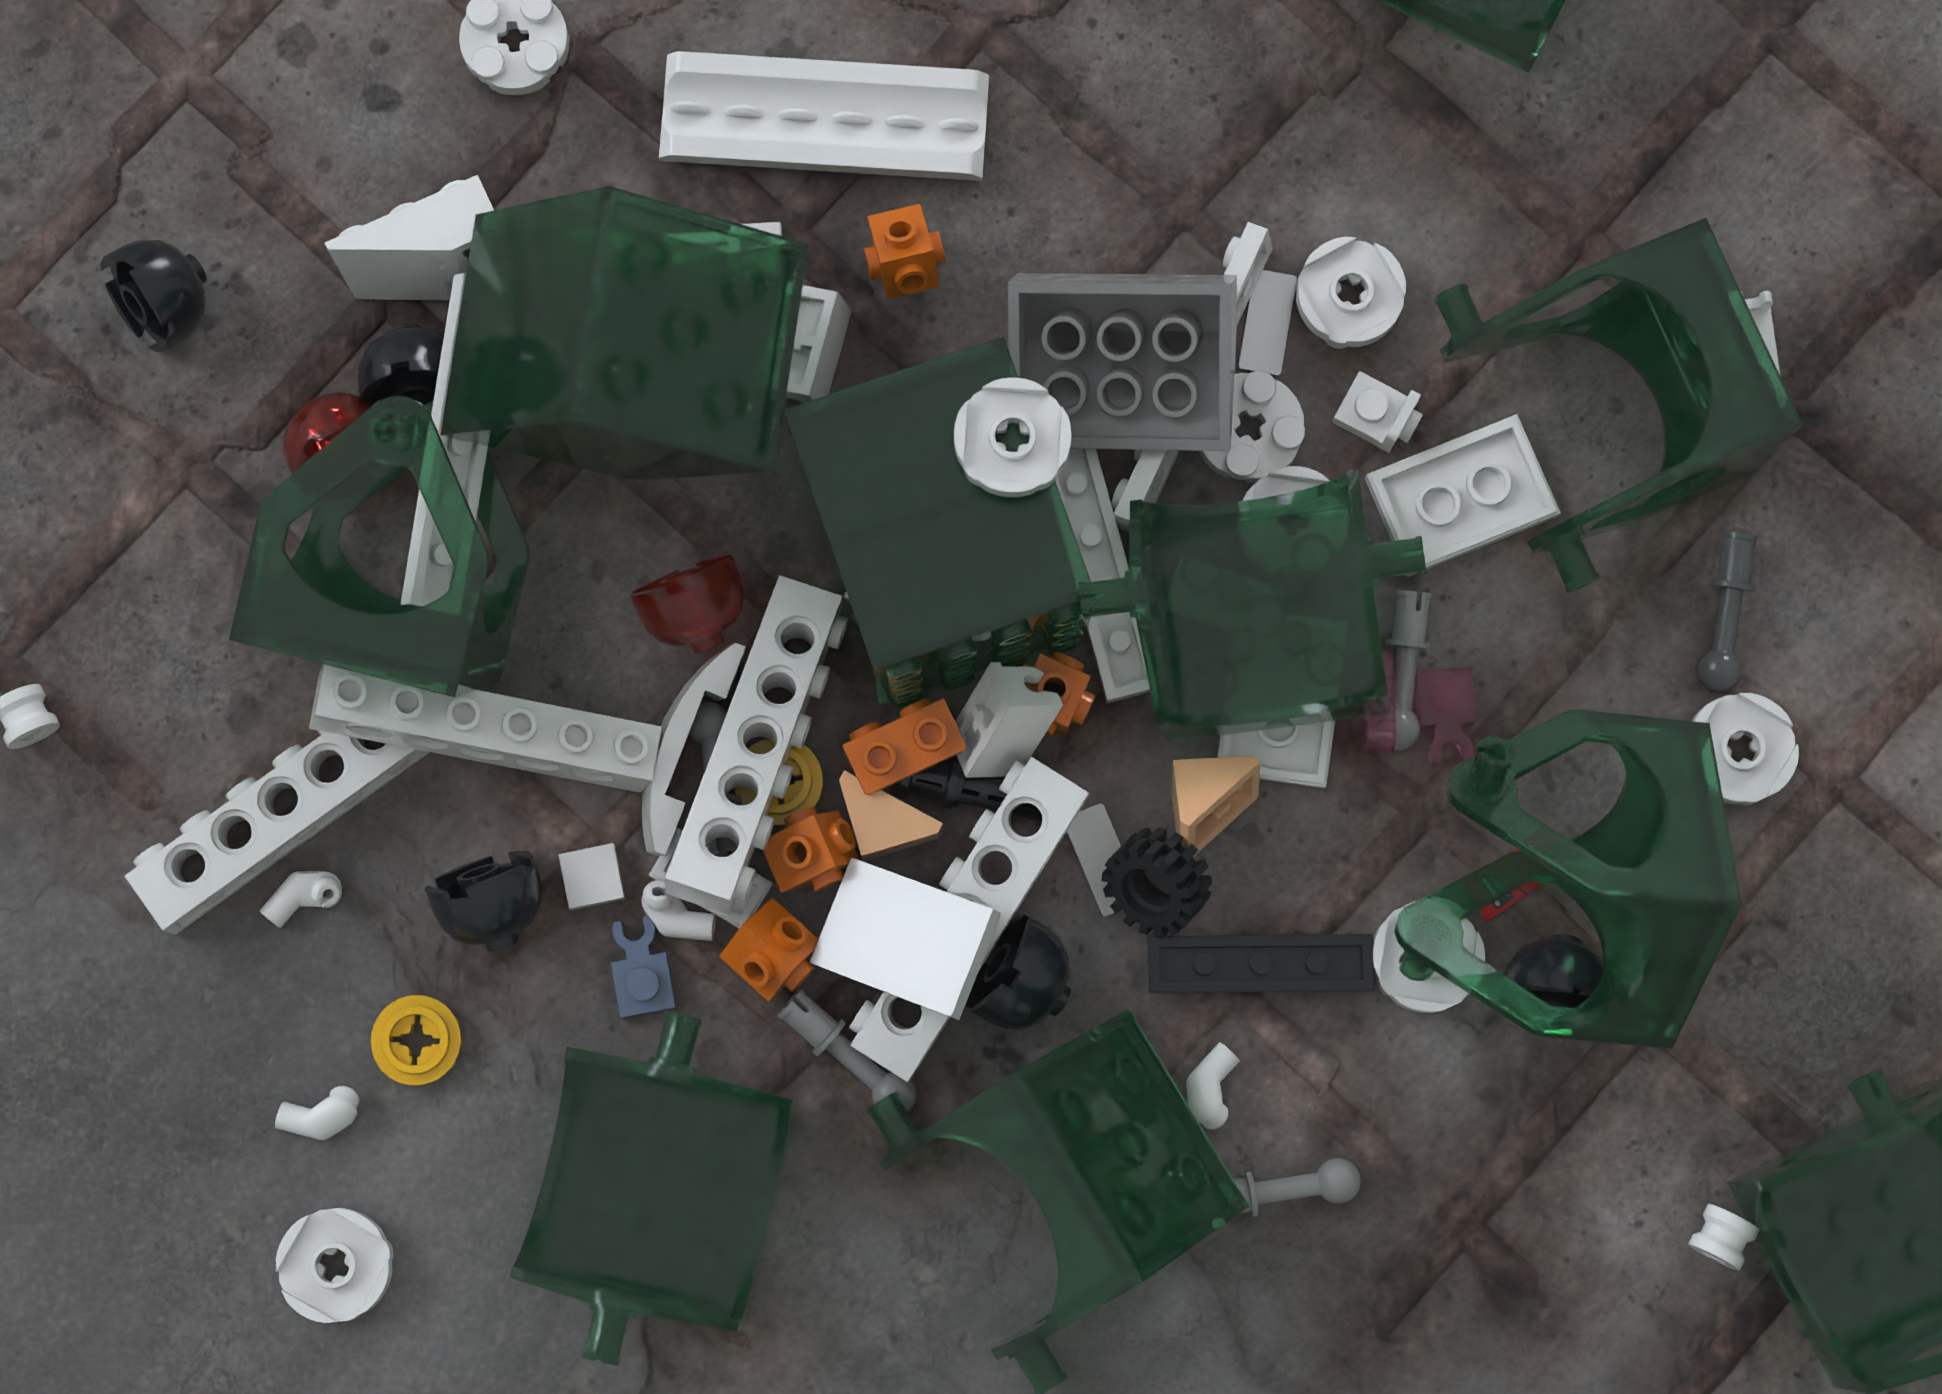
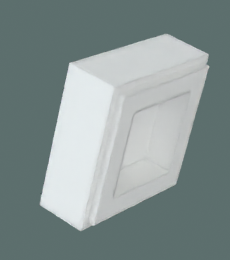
(592, 876)

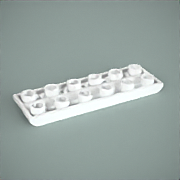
(824, 115)

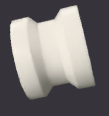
(26, 716)
(1723, 1237)

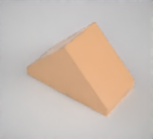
(1211, 795)
(884, 822)

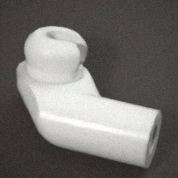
(302, 890)
(672, 916)
(1204, 1087)
(322, 1120)

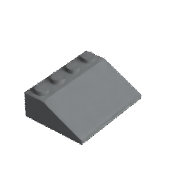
(1130, 355)

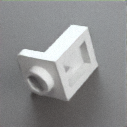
(1378, 412)

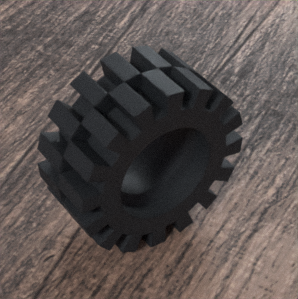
(1141, 898)

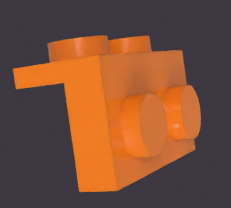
(903, 747)

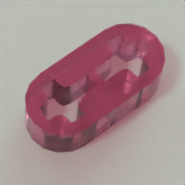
(1379, 731)

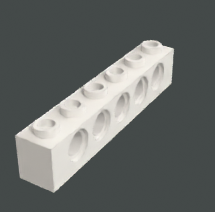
(792, 612)
(488, 729)
(1059, 801)
(226, 870)

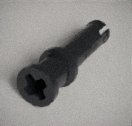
(950, 786)

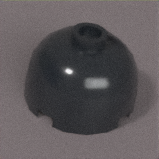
(157, 290)
(401, 365)
(487, 900)
(1557, 970)
(1023, 977)

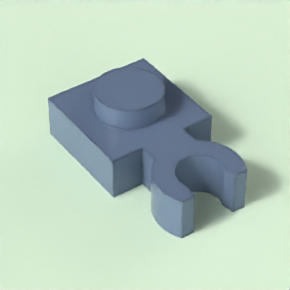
(642, 979)

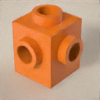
(908, 262)
(1068, 674)
(811, 850)
(771, 950)

